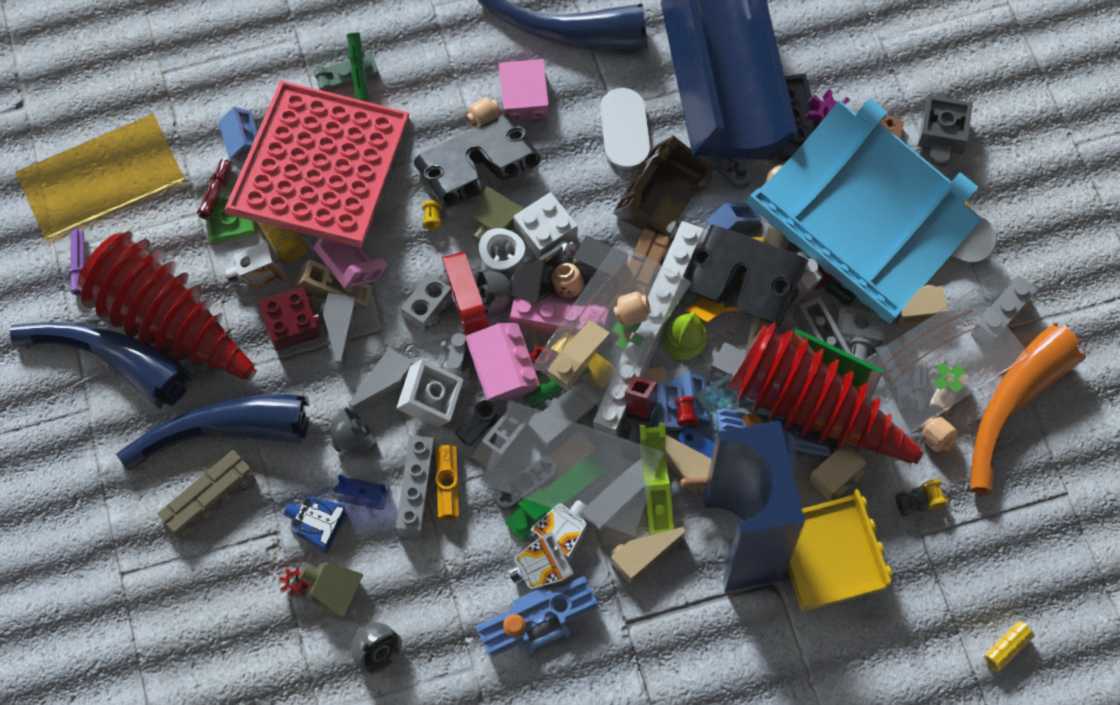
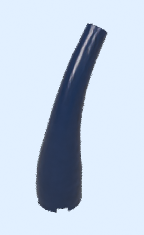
(600, 29)
(147, 369)
(256, 417)

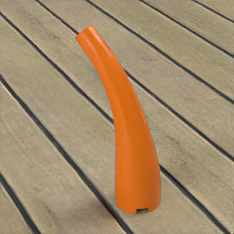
(1049, 359)

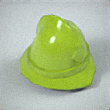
(685, 337)

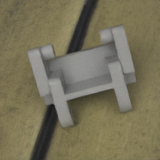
(456, 356)

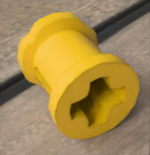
(431, 215)
(934, 494)

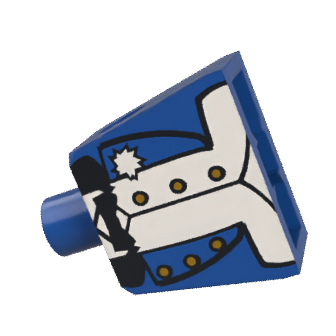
(317, 521)

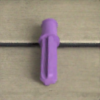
(77, 259)

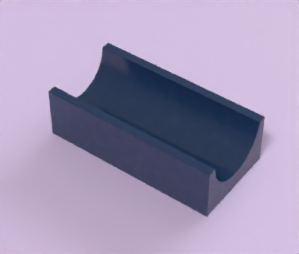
(729, 77)
(757, 483)

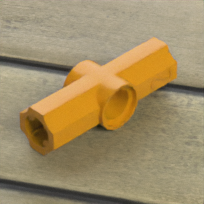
(447, 496)

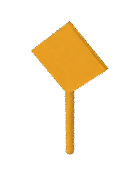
(708, 310)

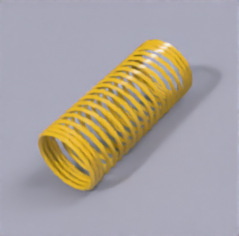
(288, 245)

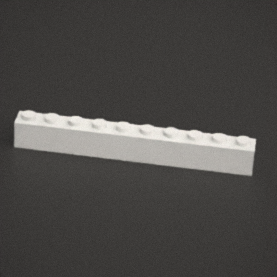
(680, 262)

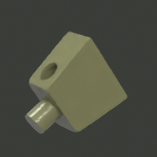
(493, 212)
(331, 587)

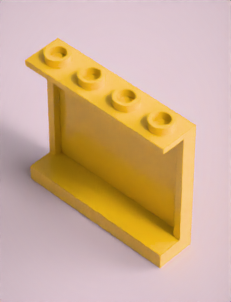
(837, 554)

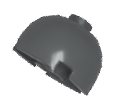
(494, 291)
(350, 434)
(374, 647)

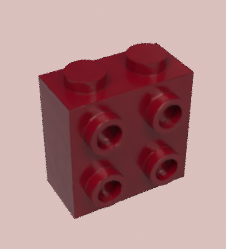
(290, 318)

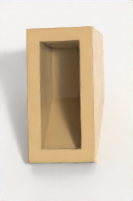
(923, 305)

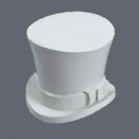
(502, 251)

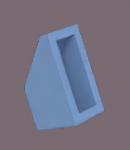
(735, 217)

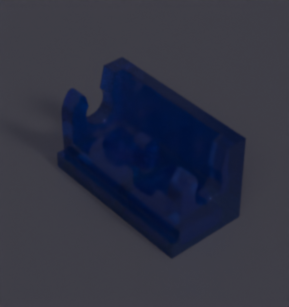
(361, 492)

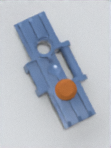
(731, 419)
(535, 609)

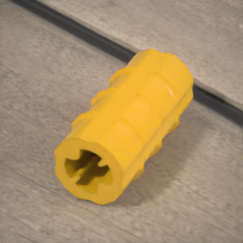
(1009, 646)

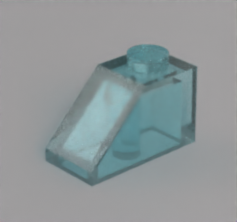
(716, 395)

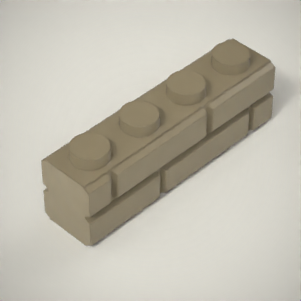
(206, 495)

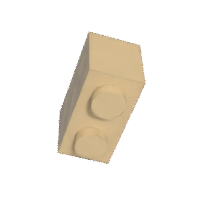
(837, 472)

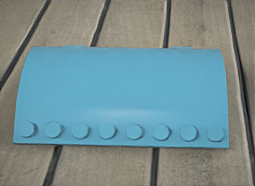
(868, 208)

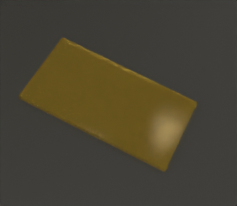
(99, 176)

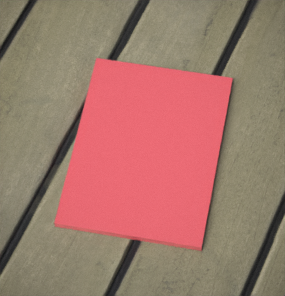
(318, 164)

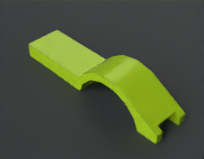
(659, 498)

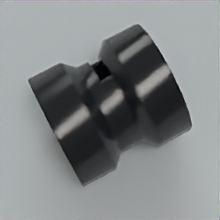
(911, 501)

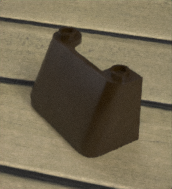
(663, 188)

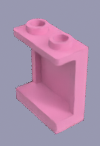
(524, 89)
(349, 263)

